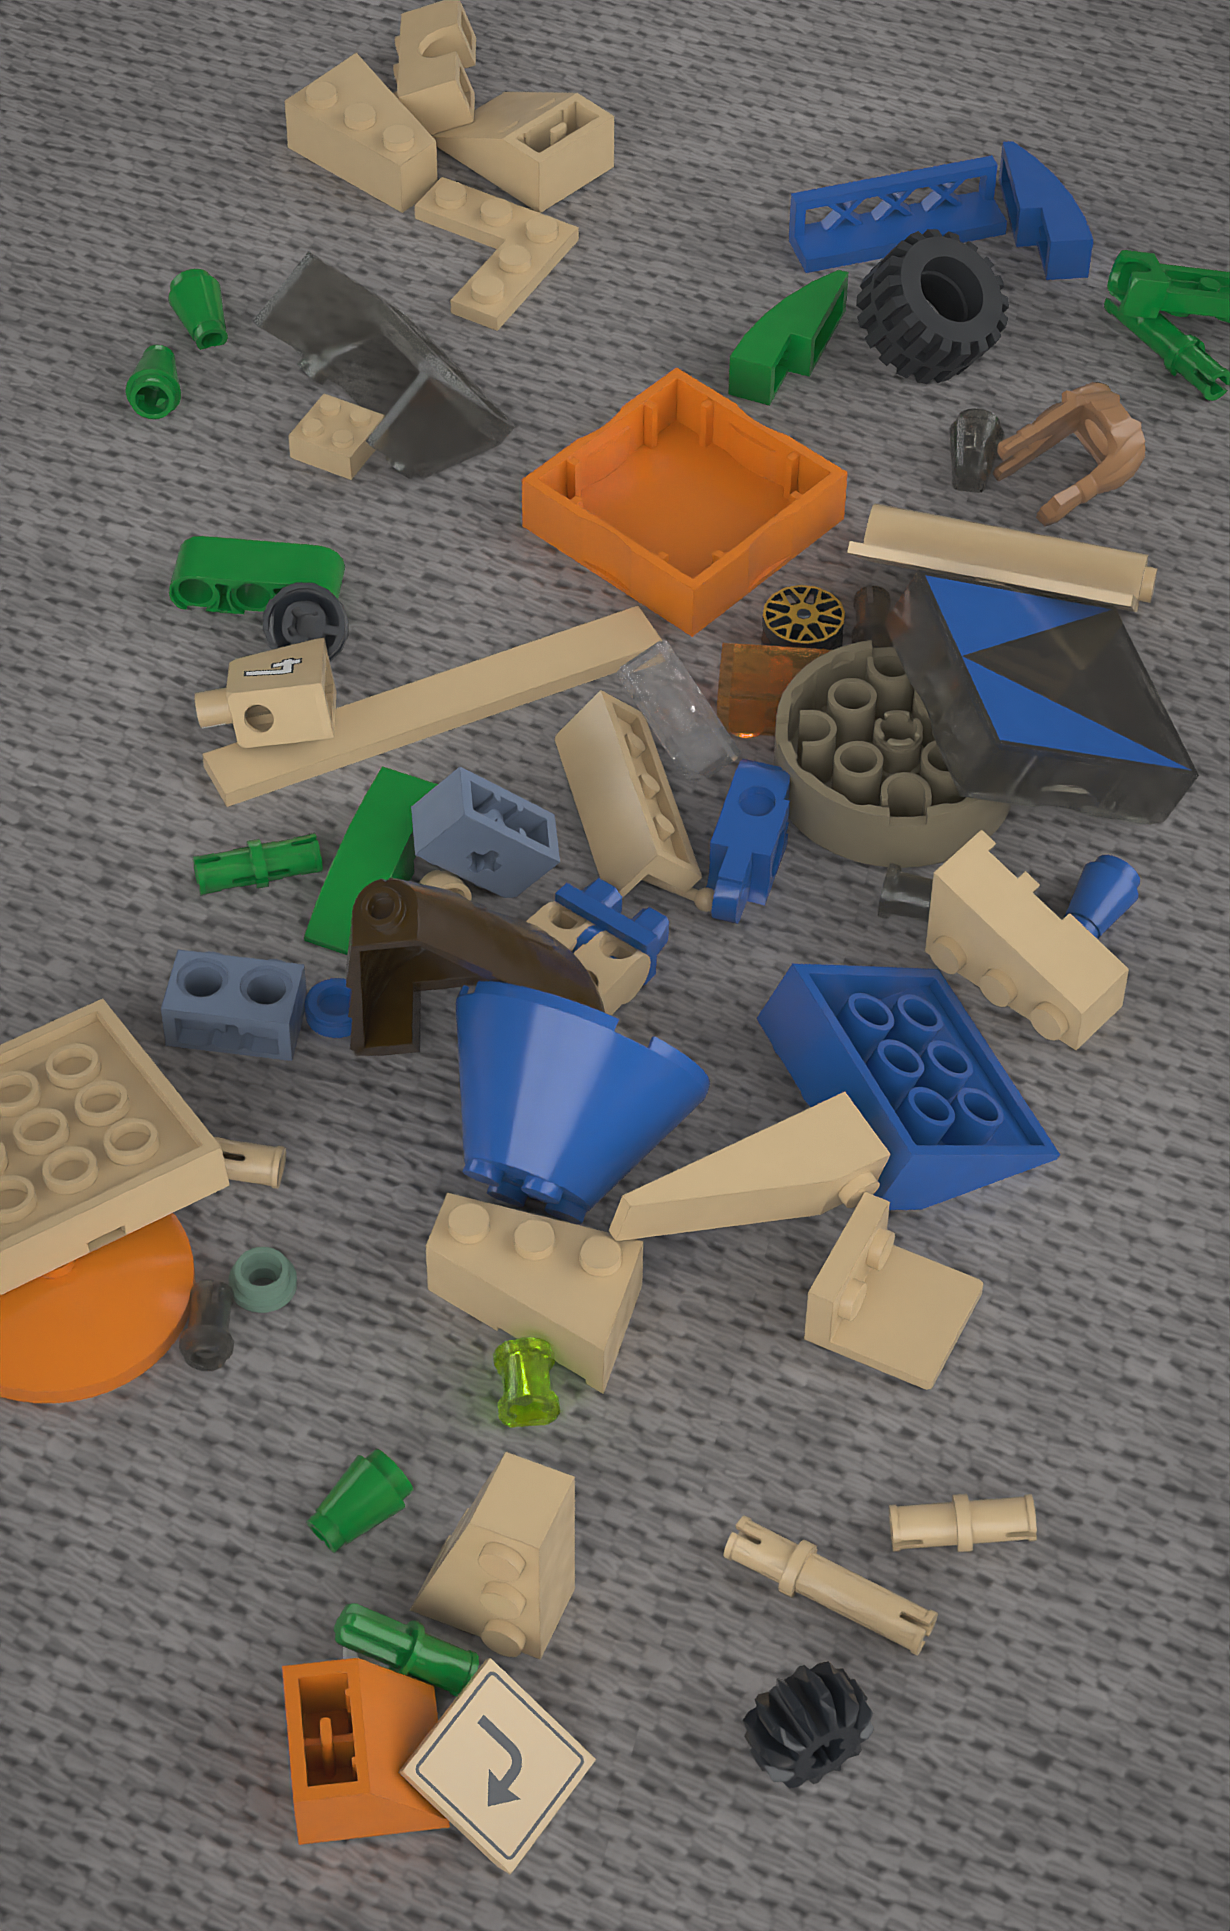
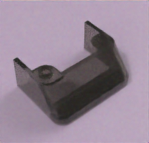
(386, 366)

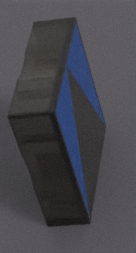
(1039, 699)

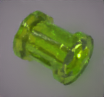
(526, 1382)

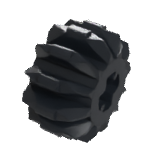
(808, 1724)

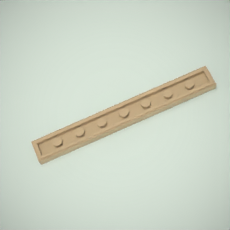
(437, 704)

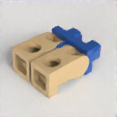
(611, 947)

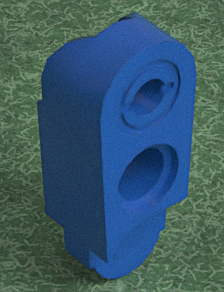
(749, 839)

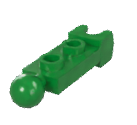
(1168, 288)

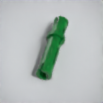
(1179, 351)

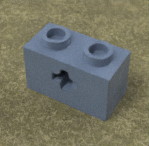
(485, 834)

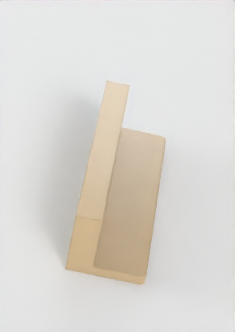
(625, 797)

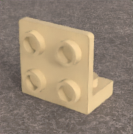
(887, 1301)

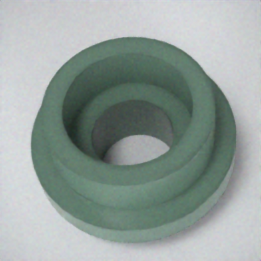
(263, 1263)

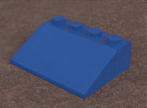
(912, 1072)

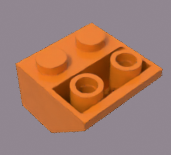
(347, 1742)

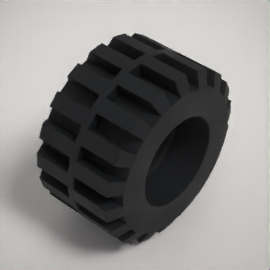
(957, 286)

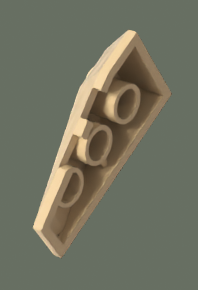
(774, 1175)

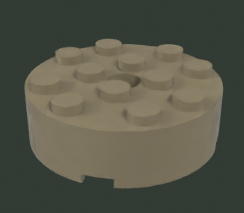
(869, 766)

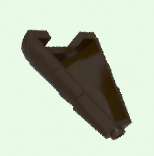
(433, 939)

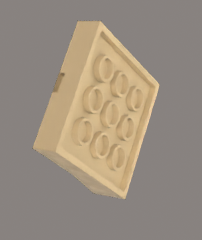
(90, 1143)

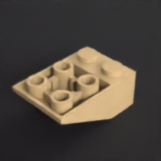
(535, 144)

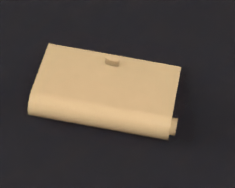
(1006, 557)

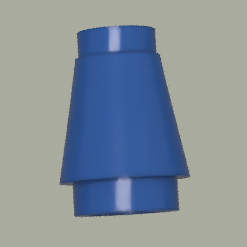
(1104, 893)

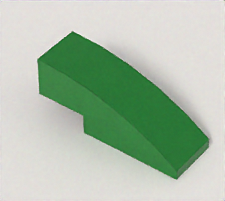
(788, 338)
(374, 848)

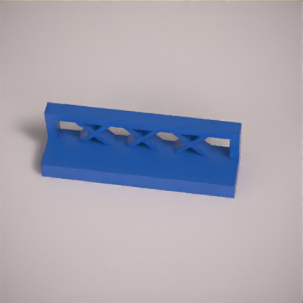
(856, 238)

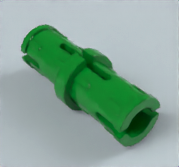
(257, 864)

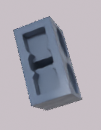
(234, 1004)

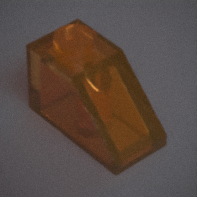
(754, 682)

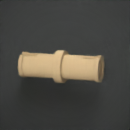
(962, 1523)

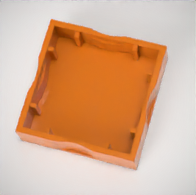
(684, 501)

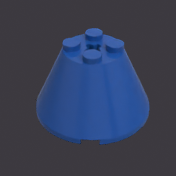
(561, 1099)

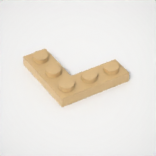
(524, 240)

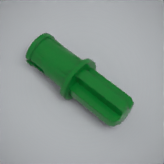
(405, 1648)

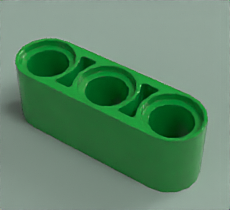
(246, 574)

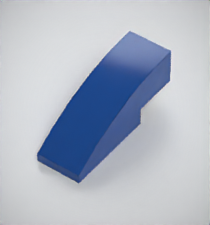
(1044, 214)

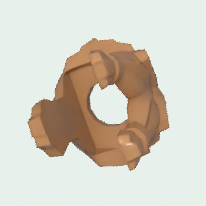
(1103, 430)

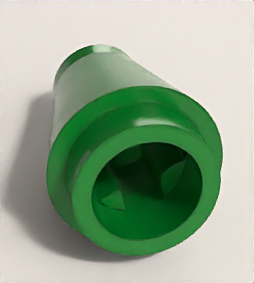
(199, 306)
(153, 373)
(360, 1500)

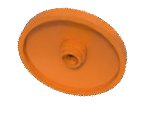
(97, 1317)

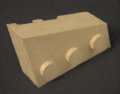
(363, 134)
(1018, 949)
(538, 1280)
(508, 1560)

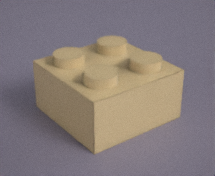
(334, 436)

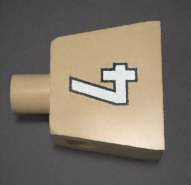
(275, 697)

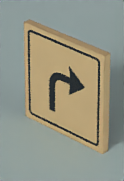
(497, 1766)

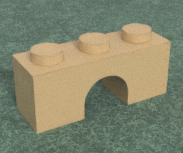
(430, 74)

